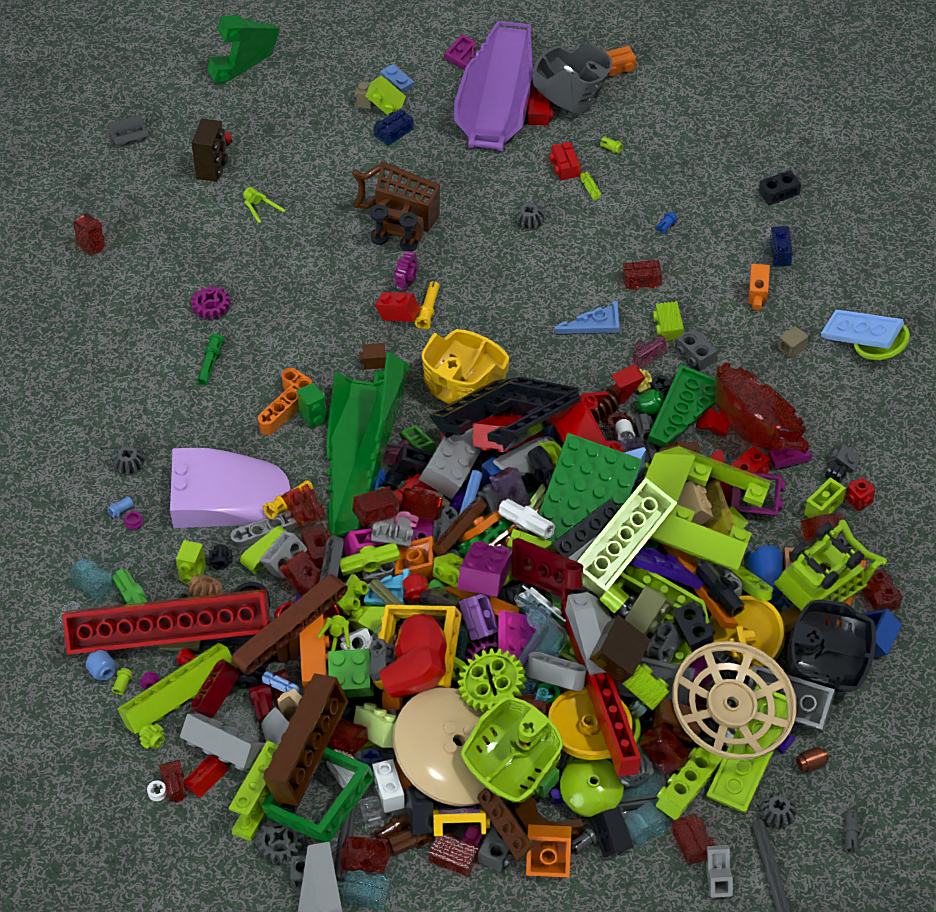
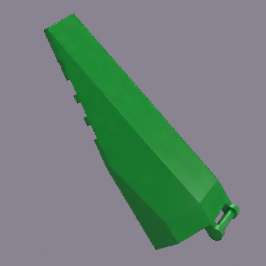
(358, 437)

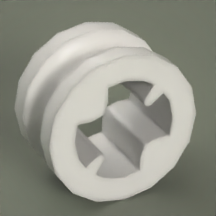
(161, 786)

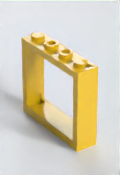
(451, 631)

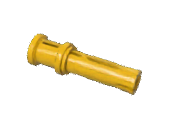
(427, 311)
(278, 504)

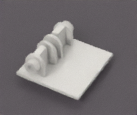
(537, 599)

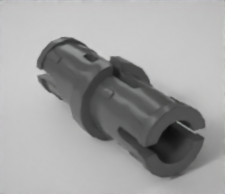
(851, 831)

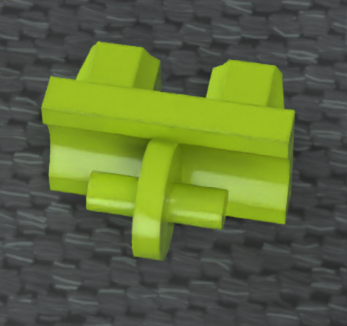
(350, 600)

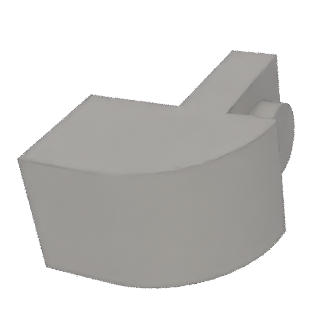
(718, 871)

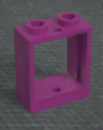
(777, 505)

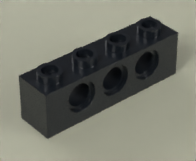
(584, 530)

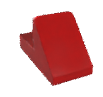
(627, 382)

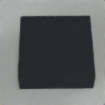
(456, 829)

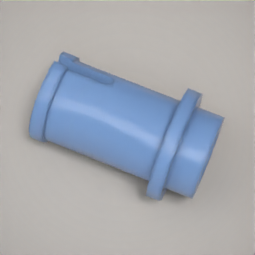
(119, 507)

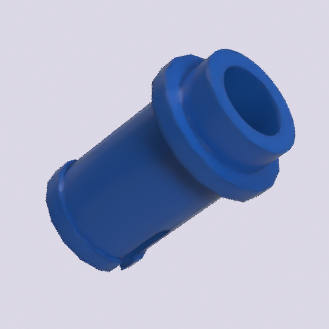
(669, 219)

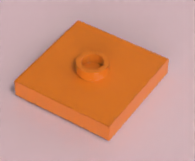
(479, 525)

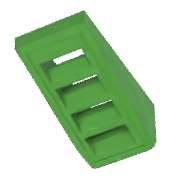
(429, 444)

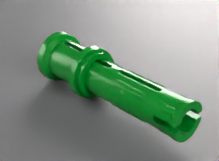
(212, 353)

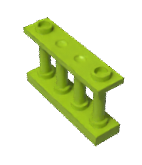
(252, 795)

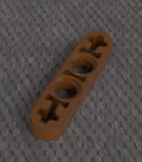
(459, 526)

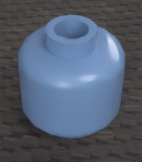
(100, 665)

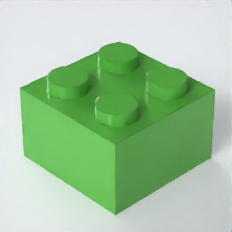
(352, 671)

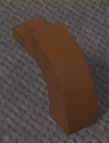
(527, 813)

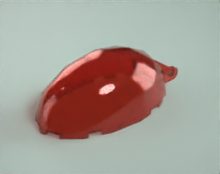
(757, 411)

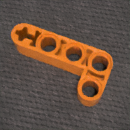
(285, 405)

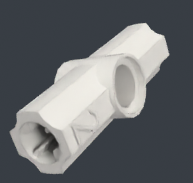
(526, 519)

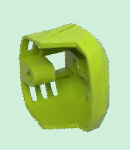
(505, 762)

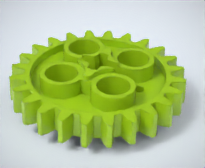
(472, 686)

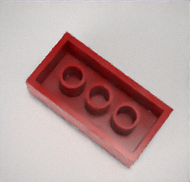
(491, 423)

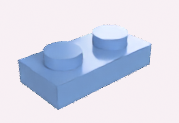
(397, 78)

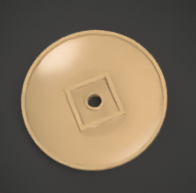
(427, 748)

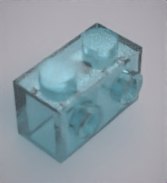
(91, 578)

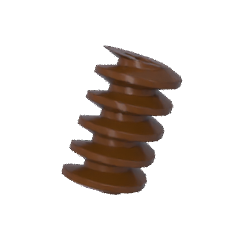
(609, 403)

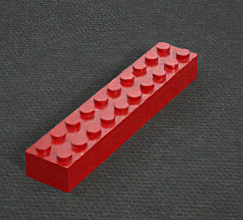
(166, 621)

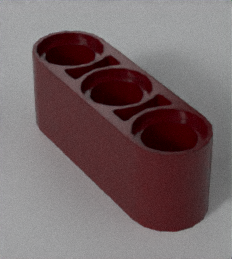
(215, 689)

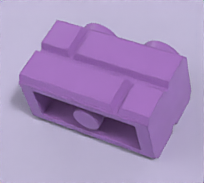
(478, 616)

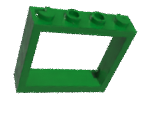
(339, 810)

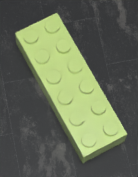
(624, 536)

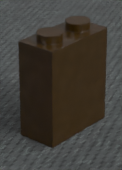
(619, 649)

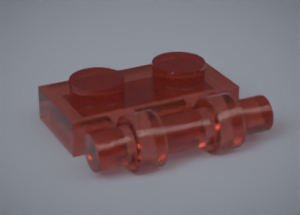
(300, 508)

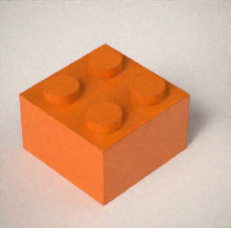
(550, 851)

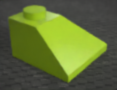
(367, 617)

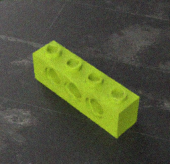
(688, 782)

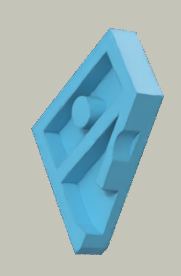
(393, 584)

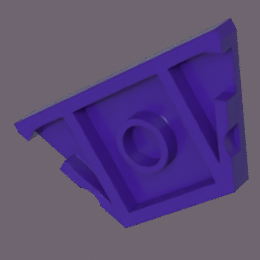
(666, 566)

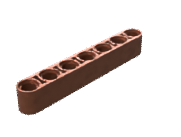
(289, 624)

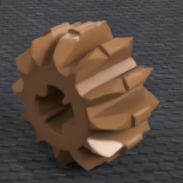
(204, 585)

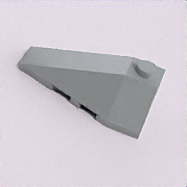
(518, 457)
(587, 619)
(319, 881)

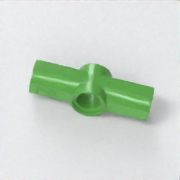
(128, 589)

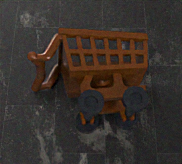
(388, 205)

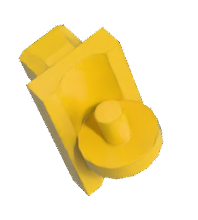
(745, 637)

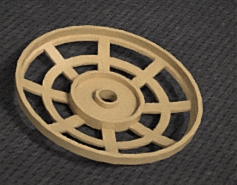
(738, 692)

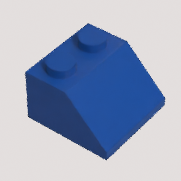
(886, 630)

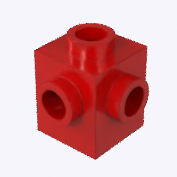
(860, 493)

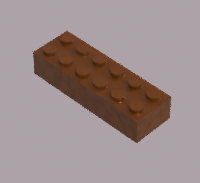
(305, 739)

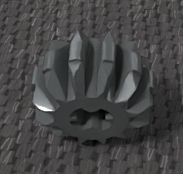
(529, 215)
(128, 459)
(645, 772)
(778, 810)

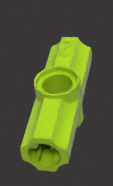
(369, 558)

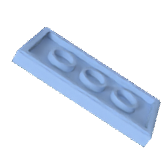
(862, 329)

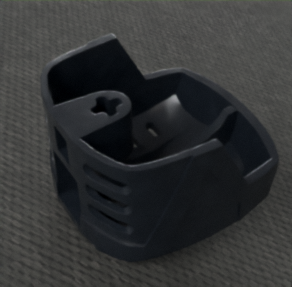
(835, 650)

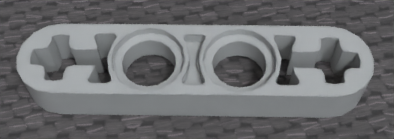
(265, 525)

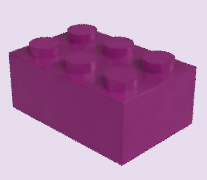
(485, 569)

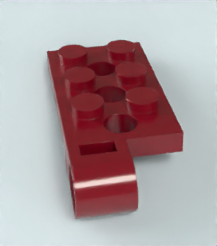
(554, 563)

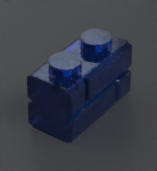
(393, 127)
(781, 246)

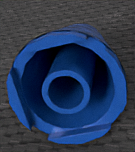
(767, 565)

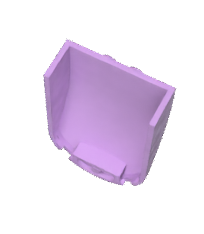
(221, 487)

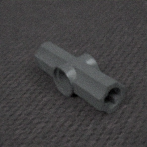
(644, 426)

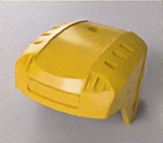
(473, 364)

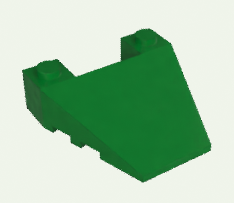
(250, 46)

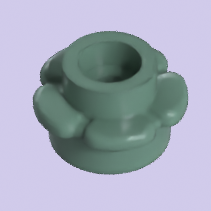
(638, 708)

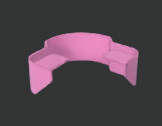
(406, 514)

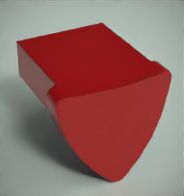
(714, 422)

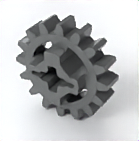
(279, 842)

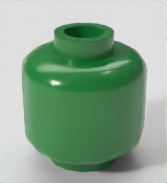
(650, 402)

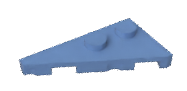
(596, 321)

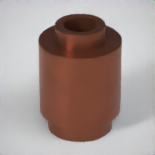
(812, 759)

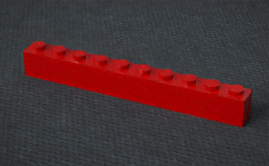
(608, 713)

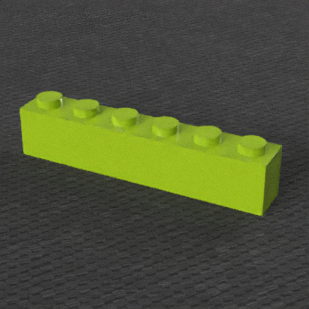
(172, 690)

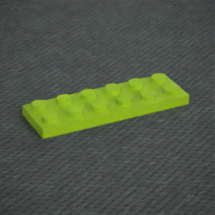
(739, 779)

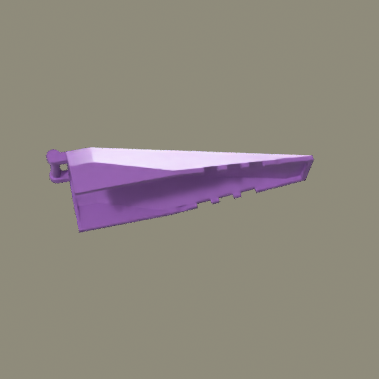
(496, 87)

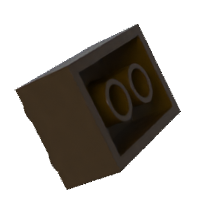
(209, 150)

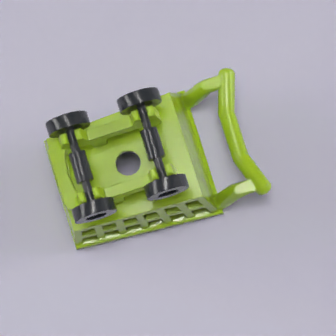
(808, 582)

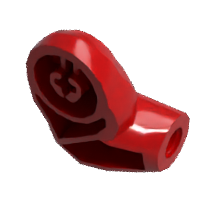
(419, 657)

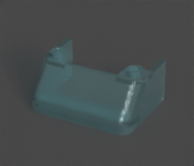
(547, 639)

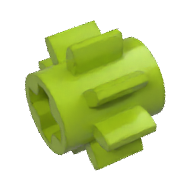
(152, 736)

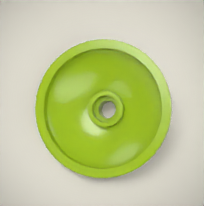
(878, 353)
(590, 798)

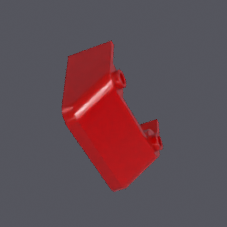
(581, 422)

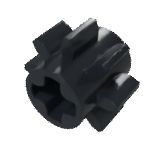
(220, 556)

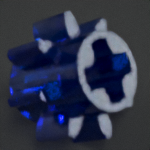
(371, 757)

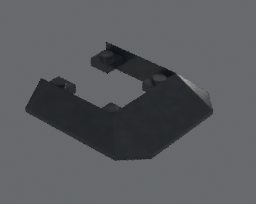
(537, 400)

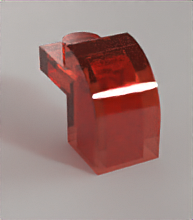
(812, 525)

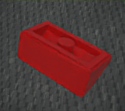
(205, 775)

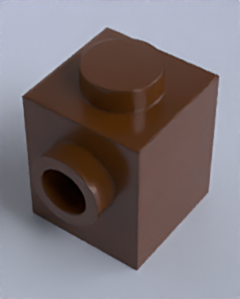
(373, 356)

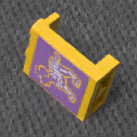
(459, 814)

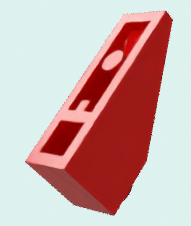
(539, 108)

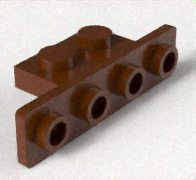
(505, 823)

